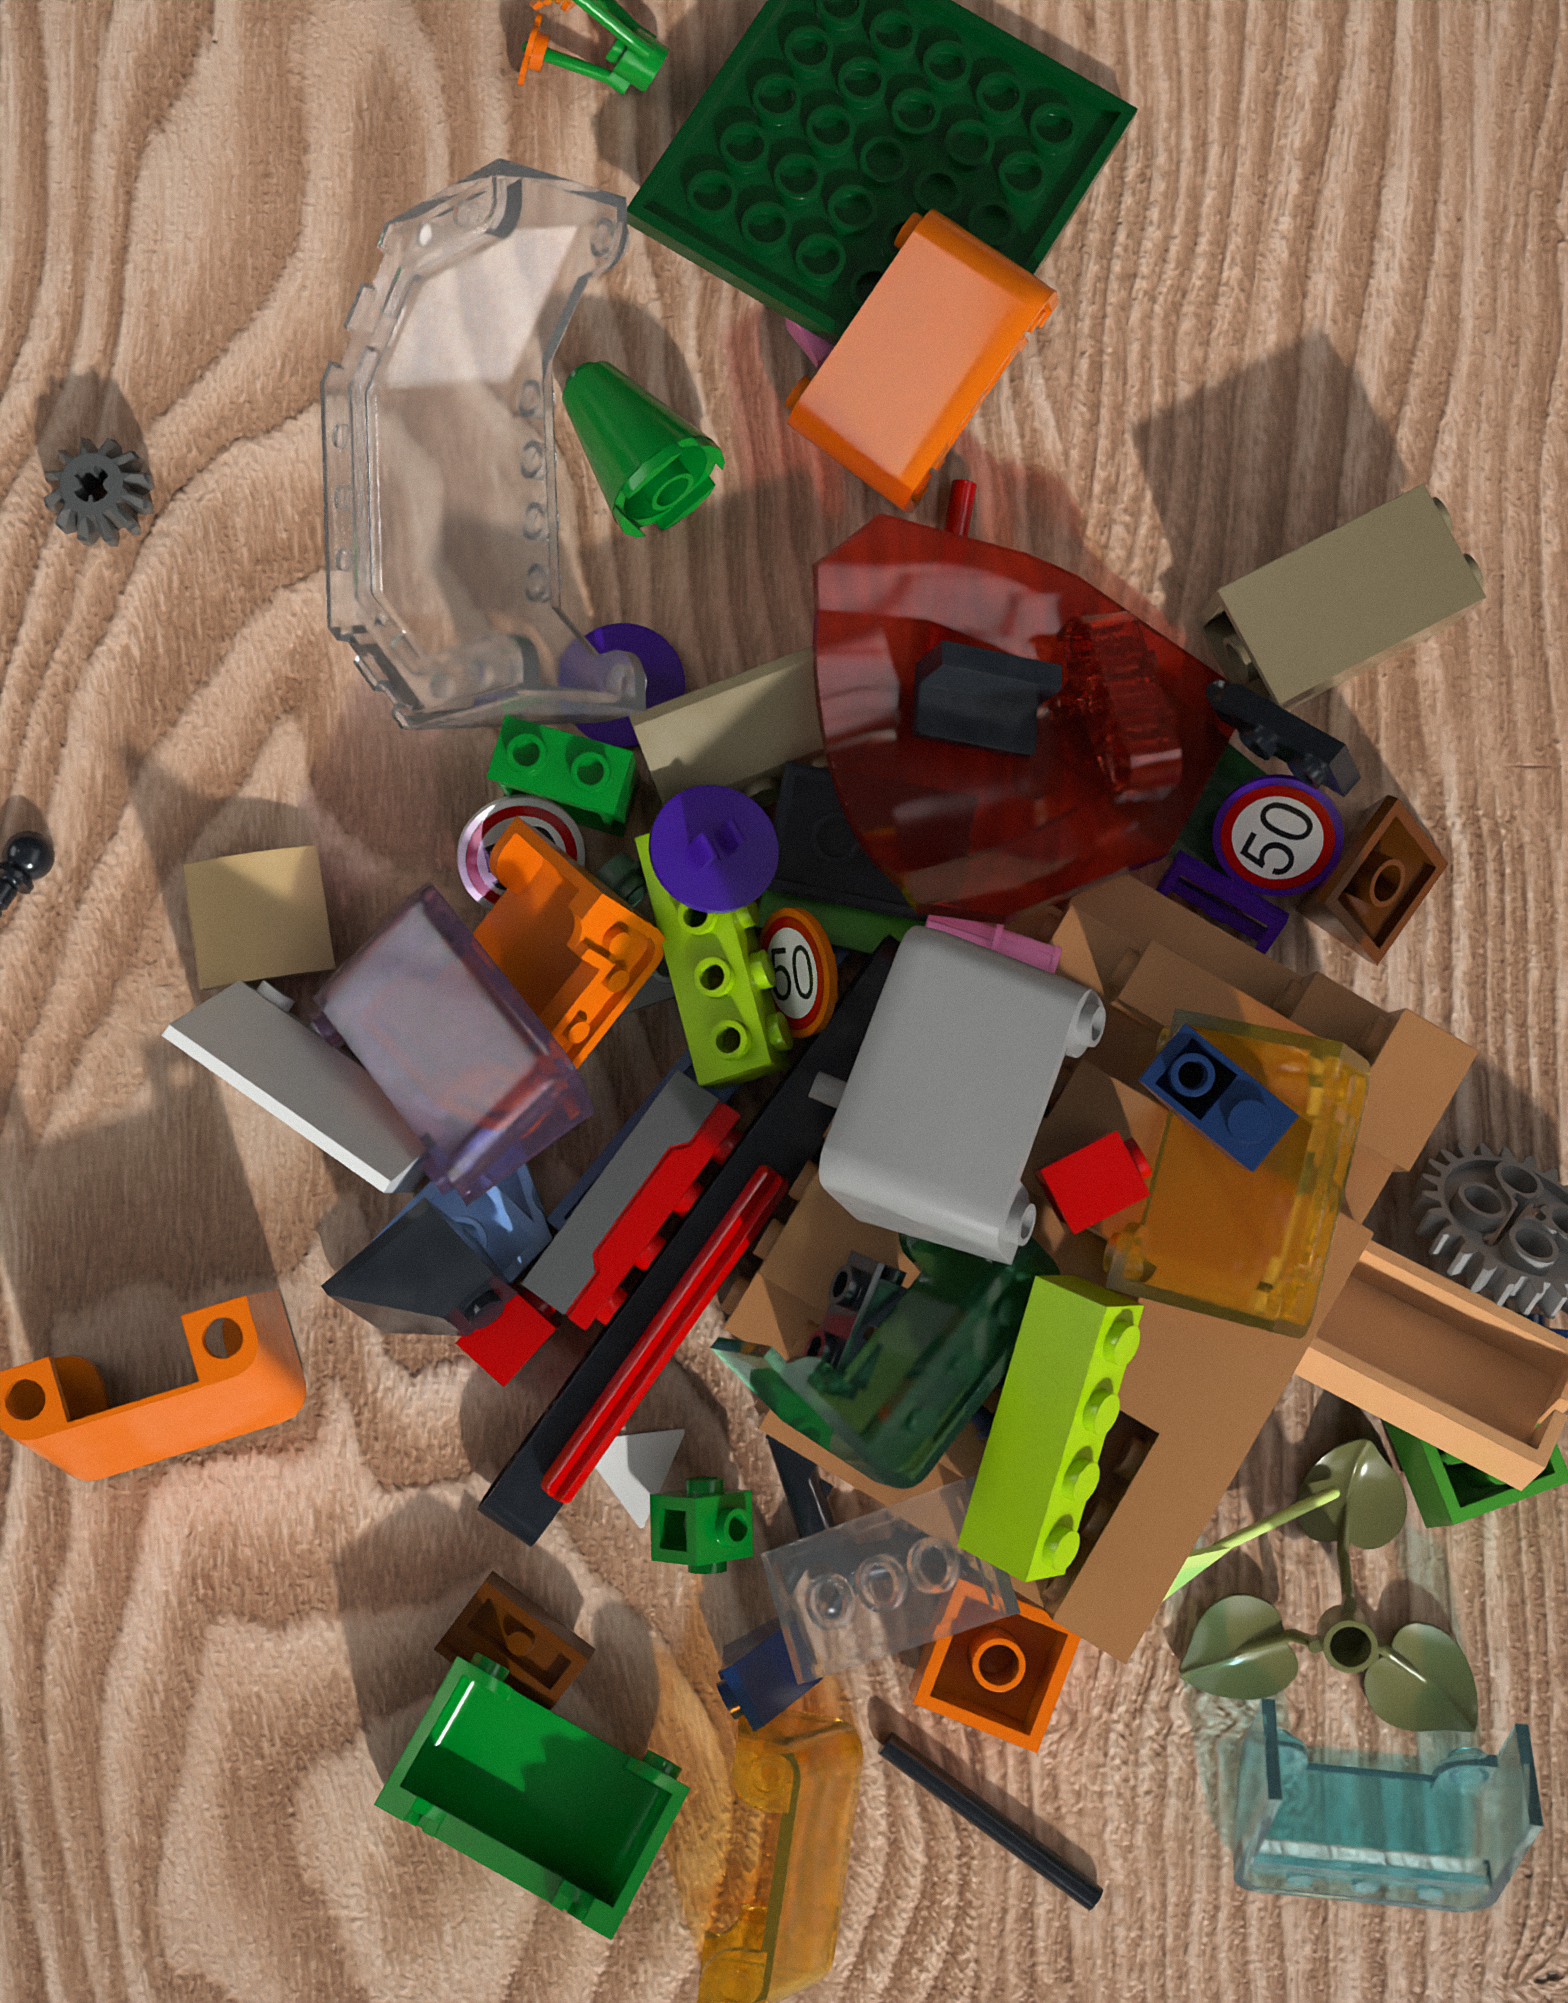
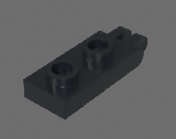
(1275, 732)

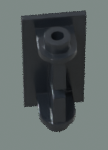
(859, 1296)

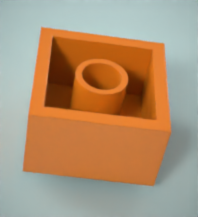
(998, 1675)

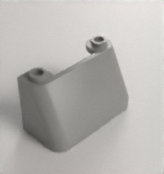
(954, 1093)

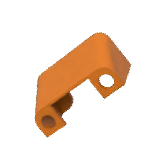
(67, 1418)

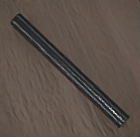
(990, 1821)

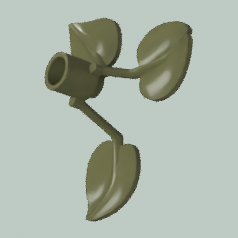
(1414, 1683)

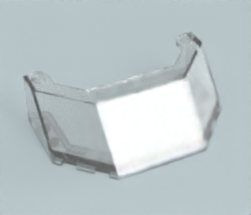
(451, 460)

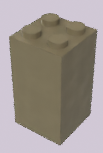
(1343, 601)

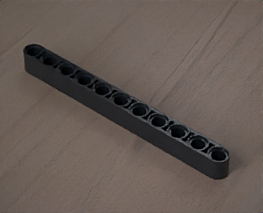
(780, 1136)

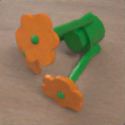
(633, 53)

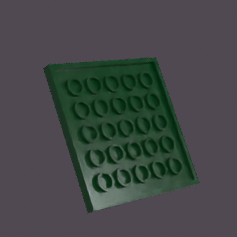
(853, 121)

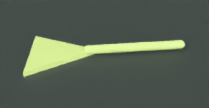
(1203, 1557)

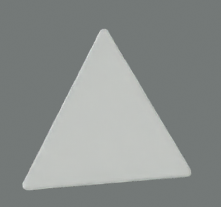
(637, 1467)

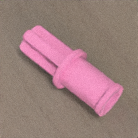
(1000, 940)

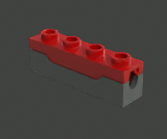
(632, 1202)

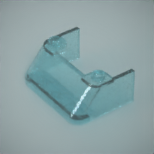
(1382, 1833)

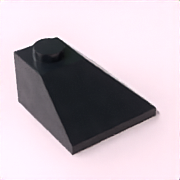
(423, 1278)

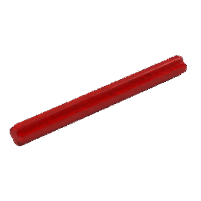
(664, 1334)

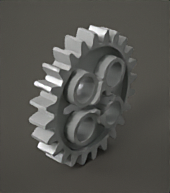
(1483, 1198)

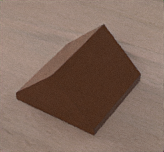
(1377, 881)

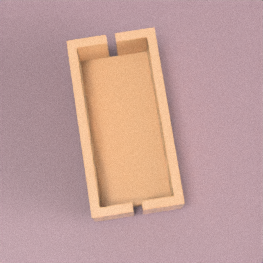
(1443, 1366)

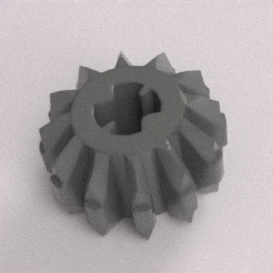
(82, 475)

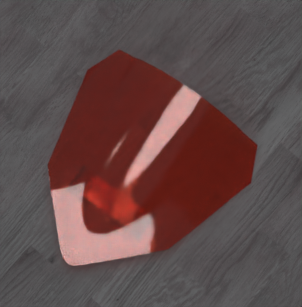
(984, 829)

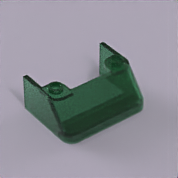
(915, 1374)

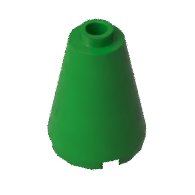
(639, 449)

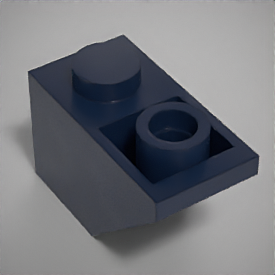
(1217, 1098)
(759, 1676)

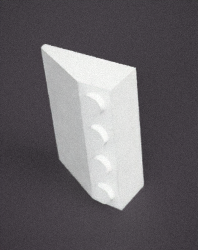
(302, 1081)

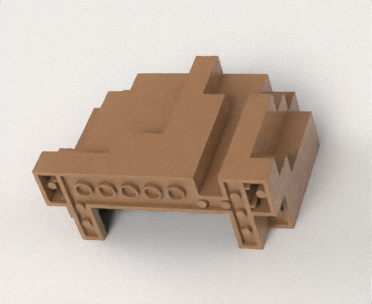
(1196, 1380)

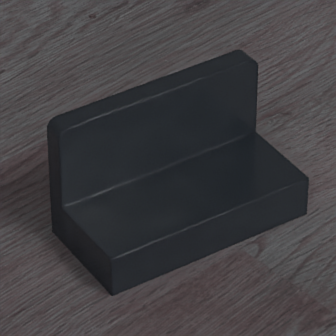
(981, 698)

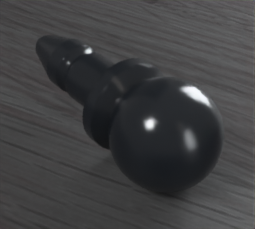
(25, 859)

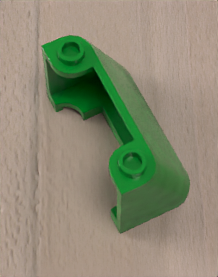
(534, 1795)

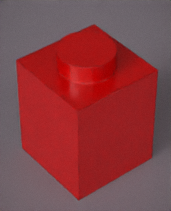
(1094, 1181)
(513, 1337)

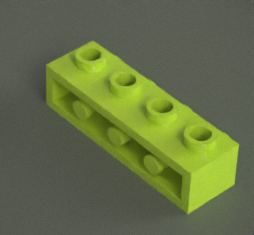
(720, 987)
(1051, 1427)

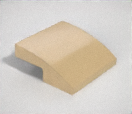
(258, 917)

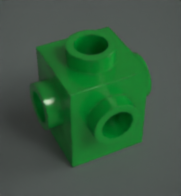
(714, 1527)

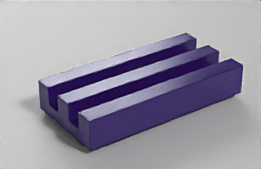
(1229, 891)

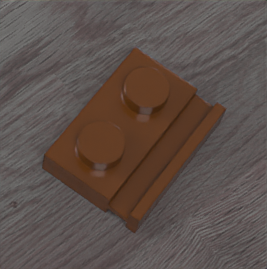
(520, 1637)

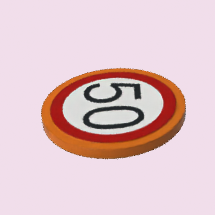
(803, 969)

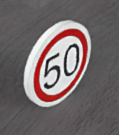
(488, 826)

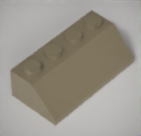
(735, 731)

